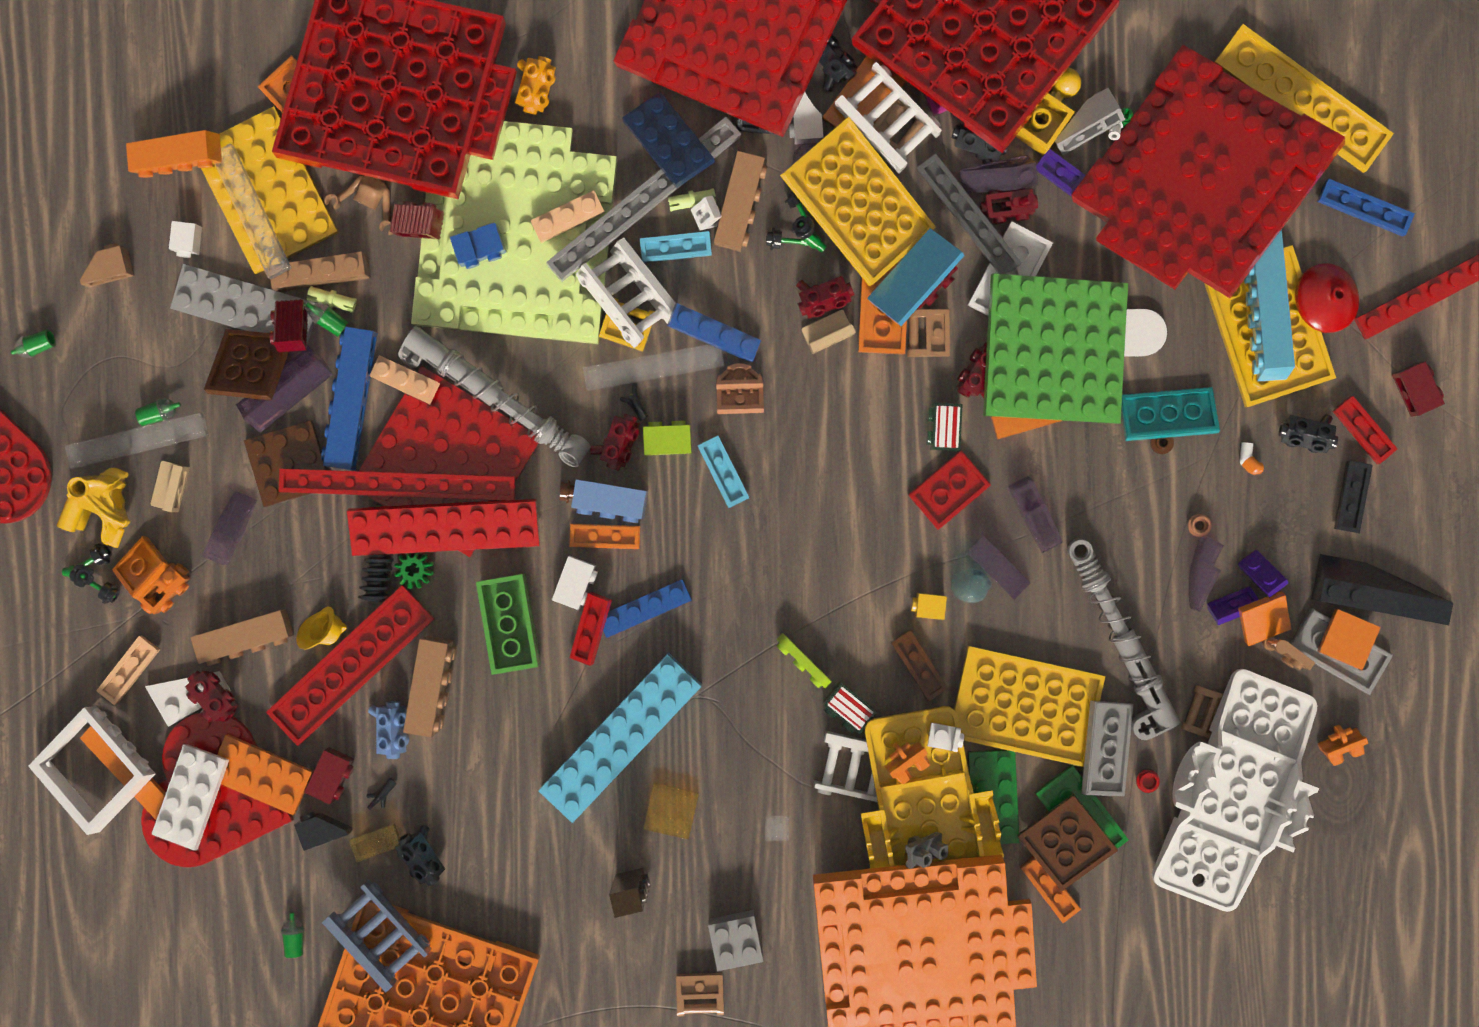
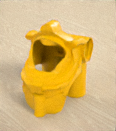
(101, 496)

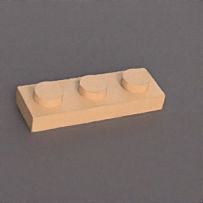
(567, 216)
(404, 379)
(128, 670)

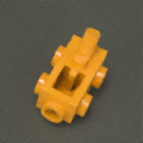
(535, 84)

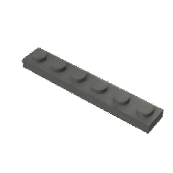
(969, 215)

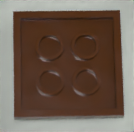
(246, 366)
(283, 449)
(1067, 842)

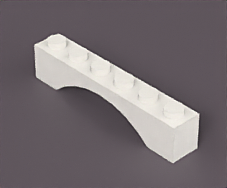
(807, 123)

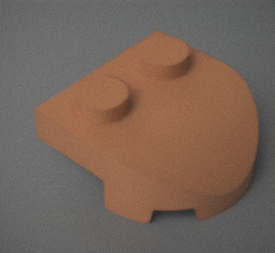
(739, 390)

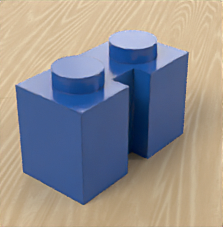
(478, 246)

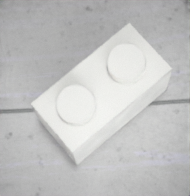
(575, 582)

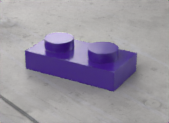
(1059, 172)
(1263, 573)
(1227, 607)

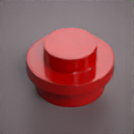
(1147, 781)

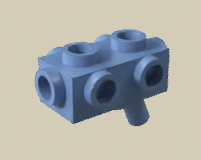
(389, 729)

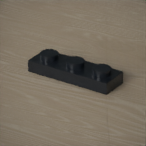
(1353, 496)

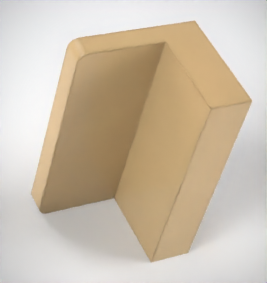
(828, 331)
(169, 486)

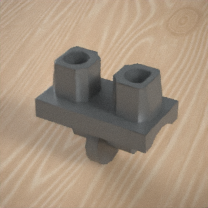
(924, 849)

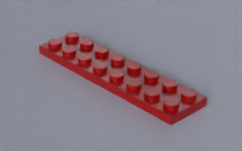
(443, 527)
(350, 665)

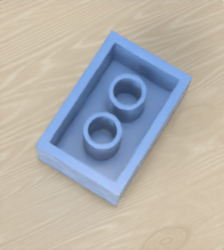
(609, 500)

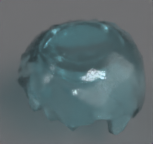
(970, 585)

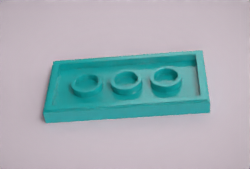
(1169, 414)

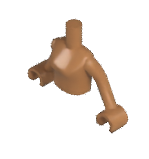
(369, 194)

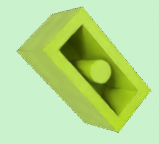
(667, 439)

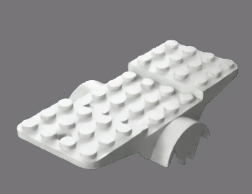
(1239, 792)

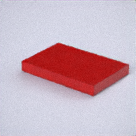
(949, 489)

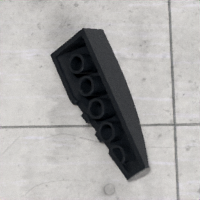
(1373, 589)

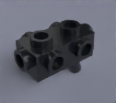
(836, 64)
(971, 142)
(1309, 433)
(420, 857)

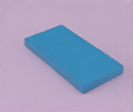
(915, 277)

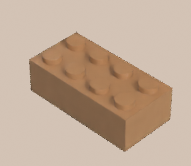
(429, 686)

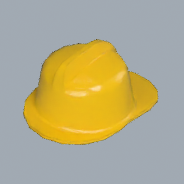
(320, 629)

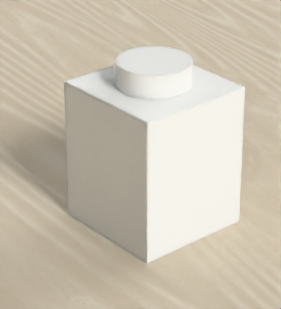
(185, 238)

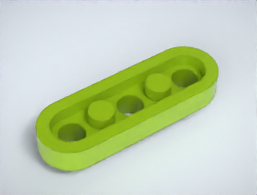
(802, 661)

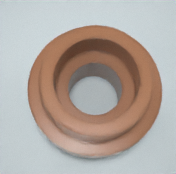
(1206, 525)

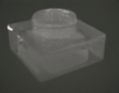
(777, 828)

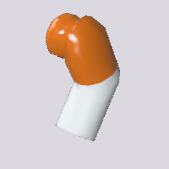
(1248, 461)

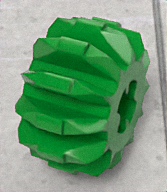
(418, 577)

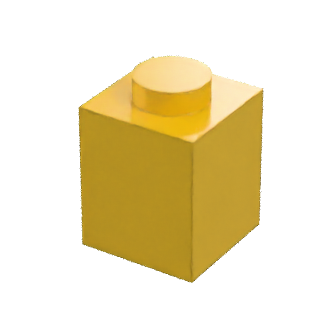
(929, 606)

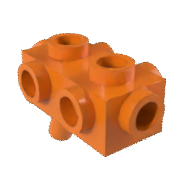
(169, 584)

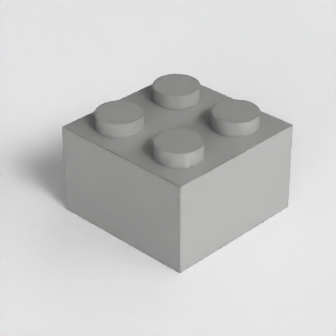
(735, 940)

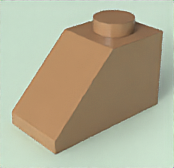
(108, 266)

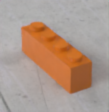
(174, 153)

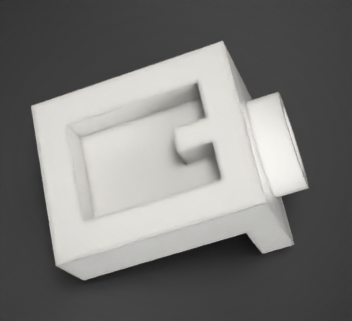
(706, 213)
(945, 737)

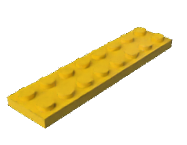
(1288, 83)

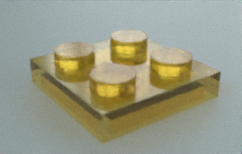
(671, 811)

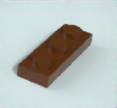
(919, 665)

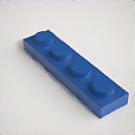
(1365, 207)
(713, 332)
(646, 607)

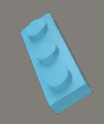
(675, 247)
(723, 471)

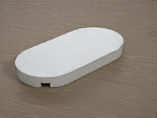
(1144, 332)

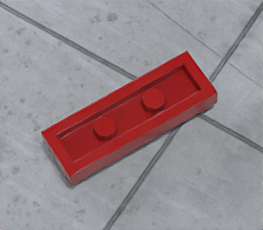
(1364, 430)
(590, 628)

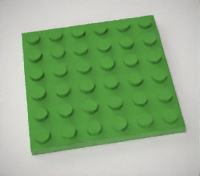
(1055, 349)

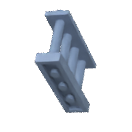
(369, 958)

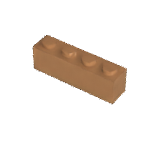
(739, 201)
(323, 272)
(241, 636)

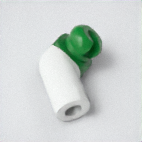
(1114, 132)

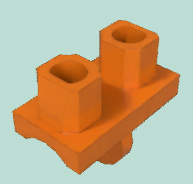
(1342, 742)
(904, 758)

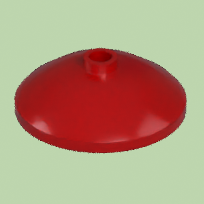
(1317, 298)

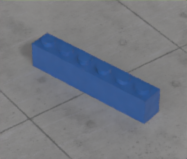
(350, 398)

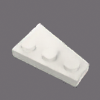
(172, 699)

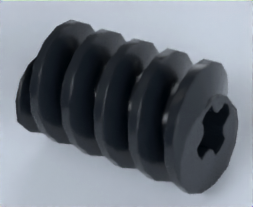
(376, 577)

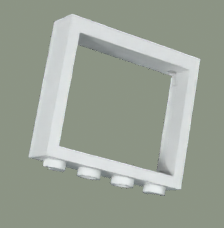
(63, 790)

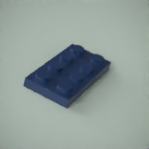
(668, 140)

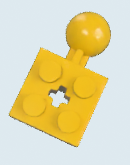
(1053, 112)

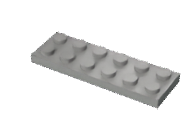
(228, 300)

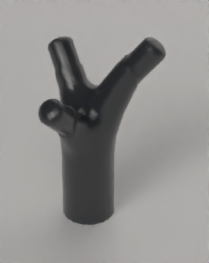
(634, 402)
(381, 794)

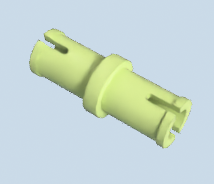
(689, 200)
(332, 299)

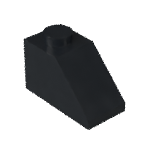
(319, 829)

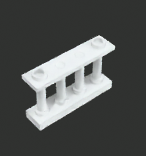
(881, 140)
(642, 277)
(858, 747)

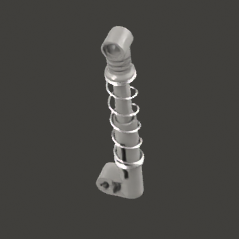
(422, 346)
(1128, 646)

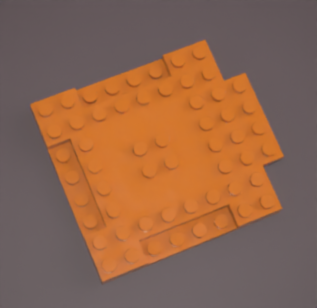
(923, 945)
(456, 985)

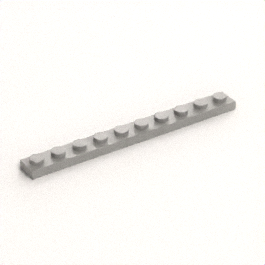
(632, 208)

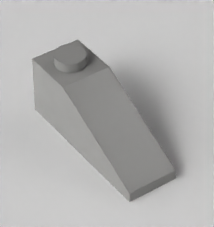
(1092, 119)

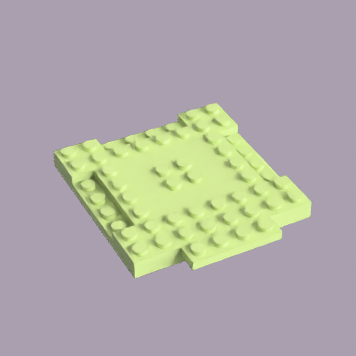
(518, 292)

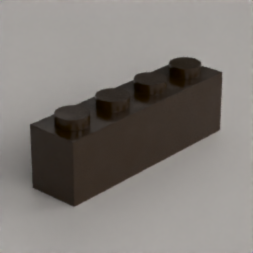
(629, 892)

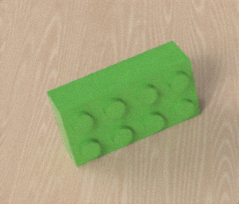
(508, 623)

